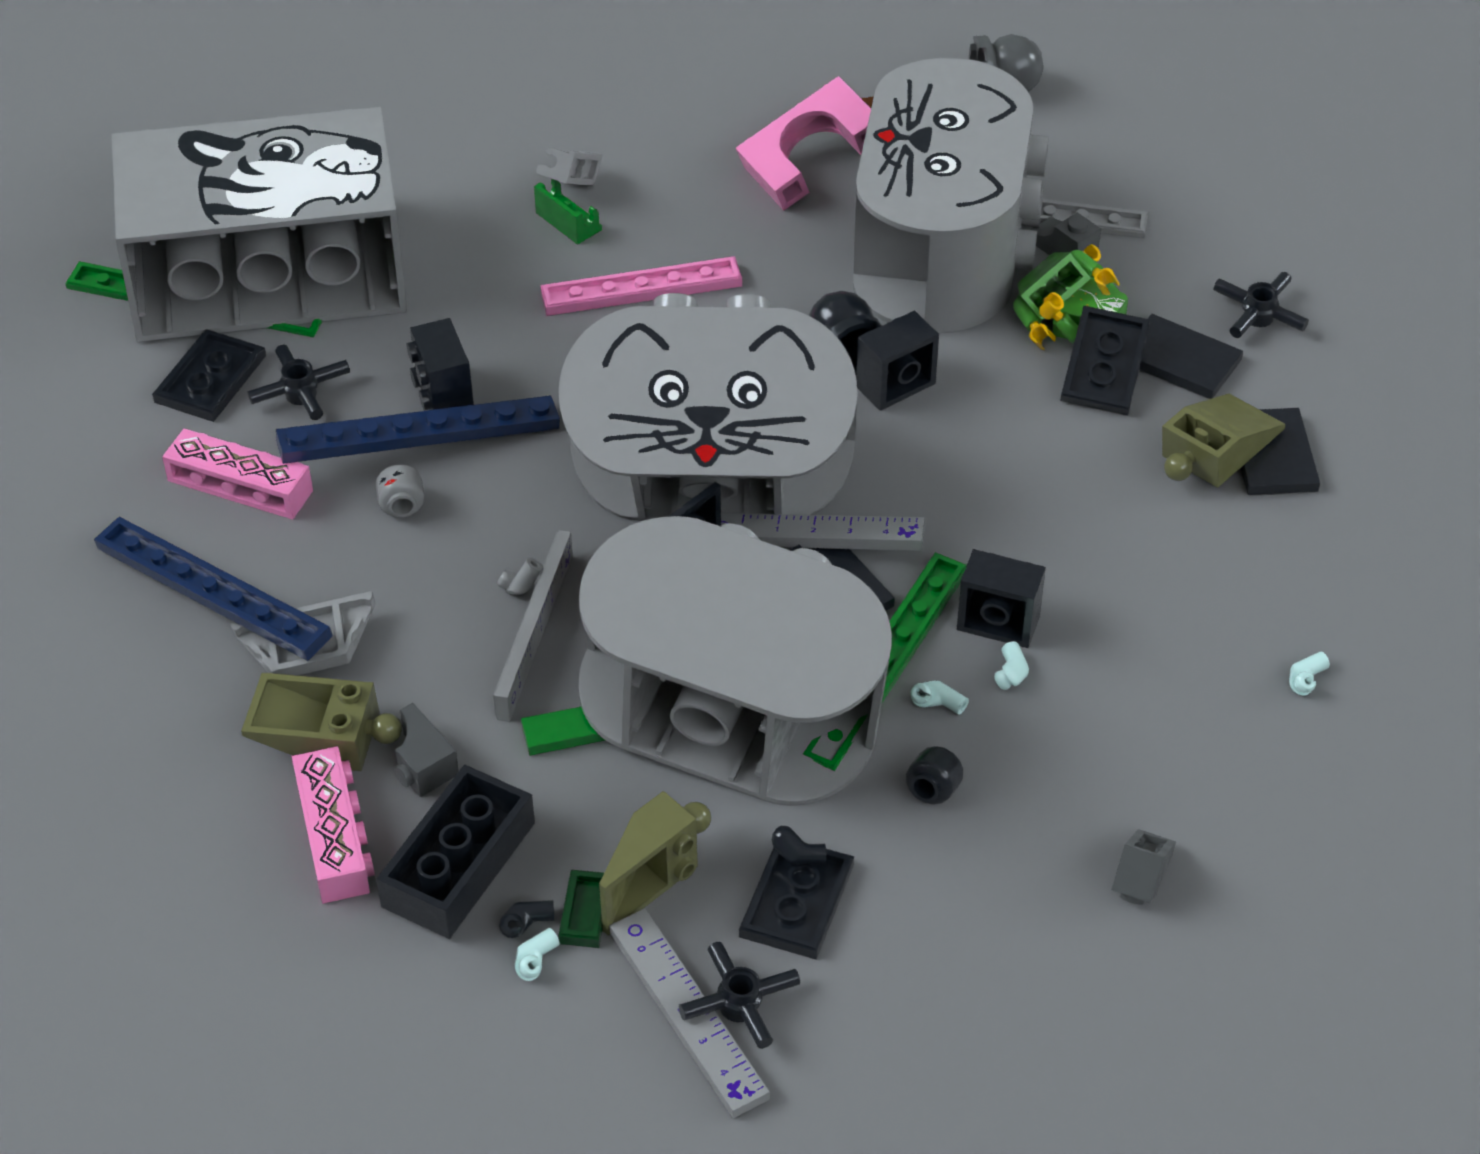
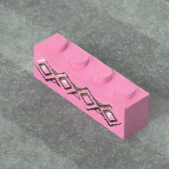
(238, 473)
(331, 824)

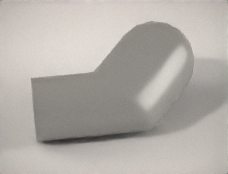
(522, 581)

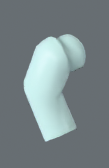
(1014, 669)
(1303, 672)
(937, 694)
(530, 953)

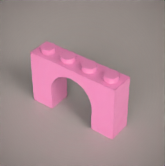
(767, 152)

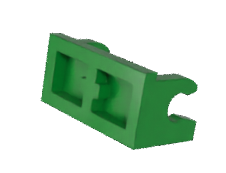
(565, 214)

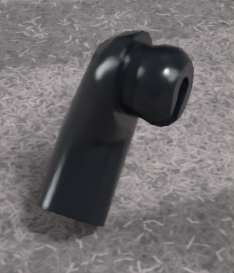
(794, 850)
(523, 914)

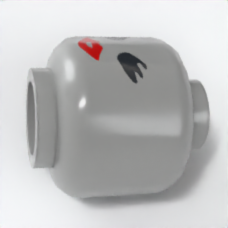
(400, 491)

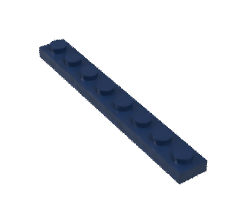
(416, 429)
(214, 588)

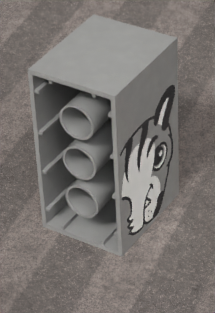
(257, 223)

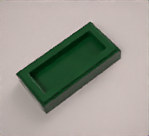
(582, 910)

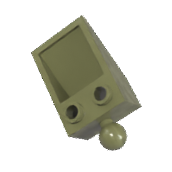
(1215, 438)
(318, 714)
(651, 856)

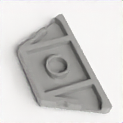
(347, 623)

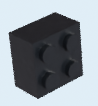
(897, 360)
(440, 366)
(1000, 598)

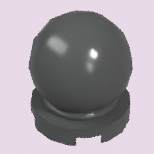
(1011, 54)

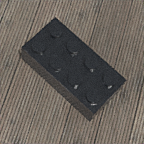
(456, 851)

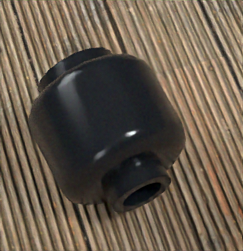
(934, 775)

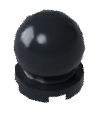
(846, 317)

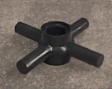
(1260, 304)
(298, 382)
(743, 1006)

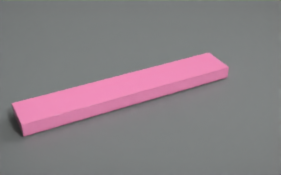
(640, 285)

